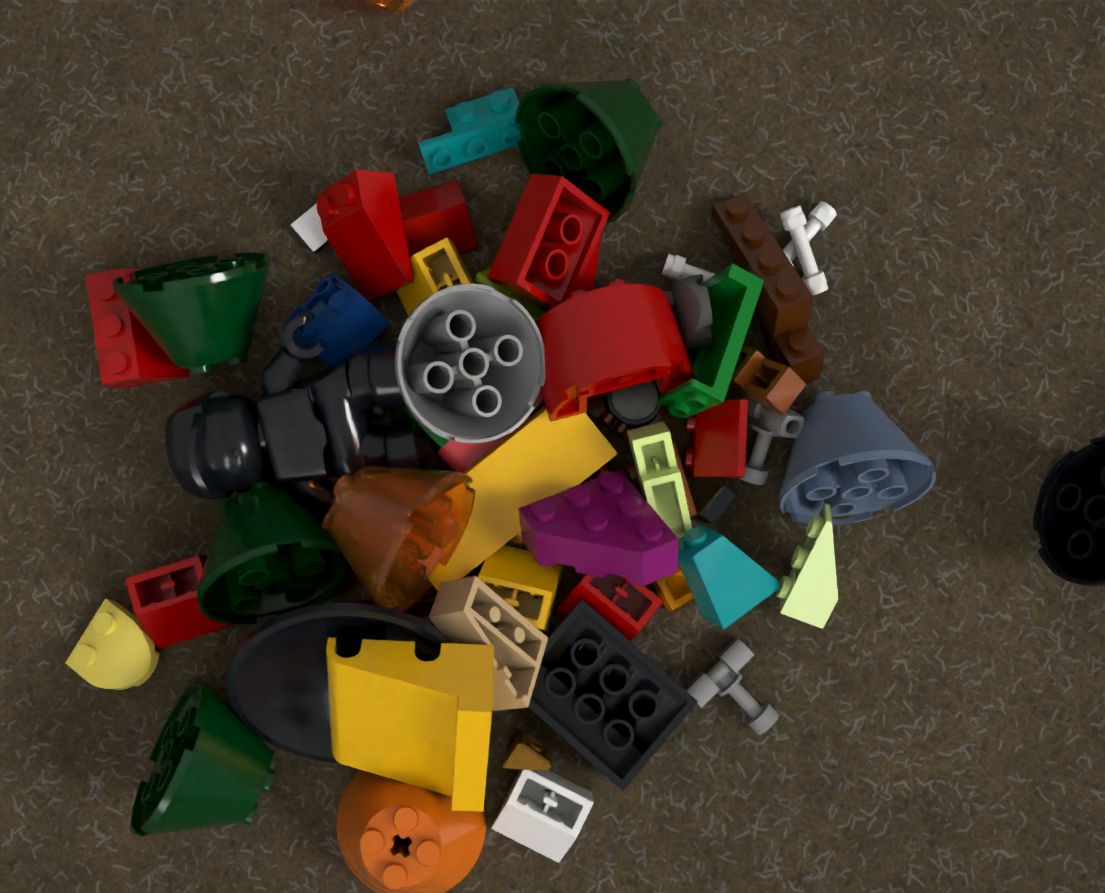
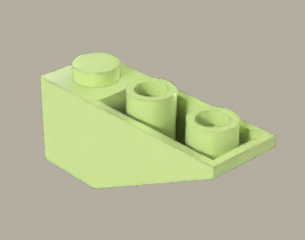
(812, 584)

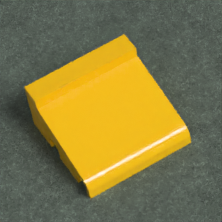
(415, 716)

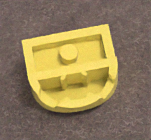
(114, 650)

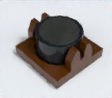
(628, 408)

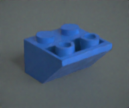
(339, 319)

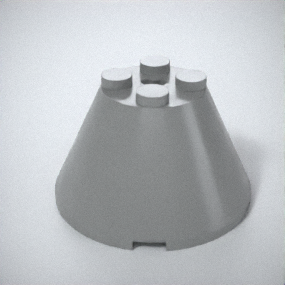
(470, 363)

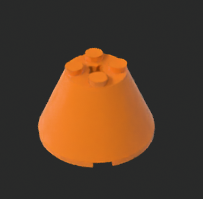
(406, 836)

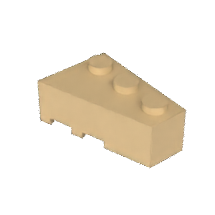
(476, 615)

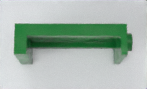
(733, 301)

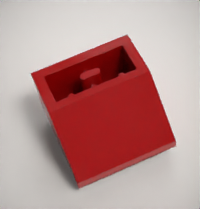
(616, 600)
(168, 602)

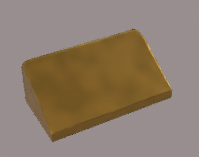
(527, 754)

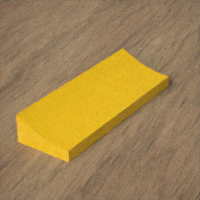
(519, 470)

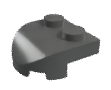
(692, 311)

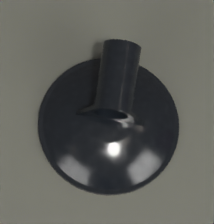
(281, 667)

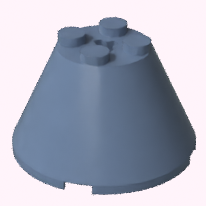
(851, 461)

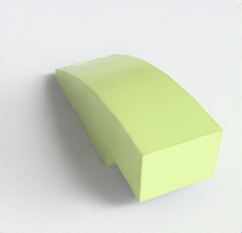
(660, 476)

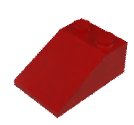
(367, 231)

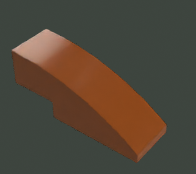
(765, 380)

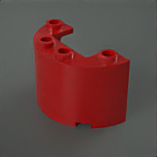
(609, 343)

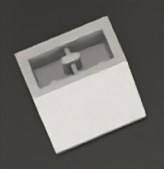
(544, 812)

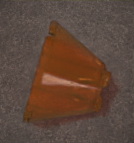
(399, 528)

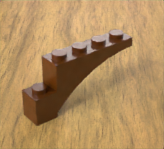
(784, 298)

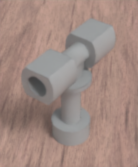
(768, 424)
(725, 680)

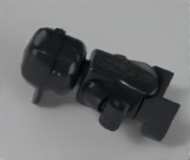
(296, 427)

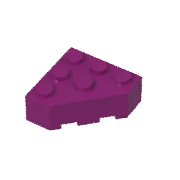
(601, 531)

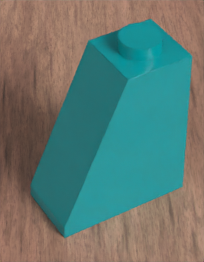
(722, 576)

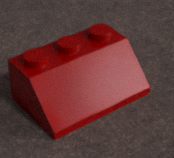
(548, 241)
(124, 347)

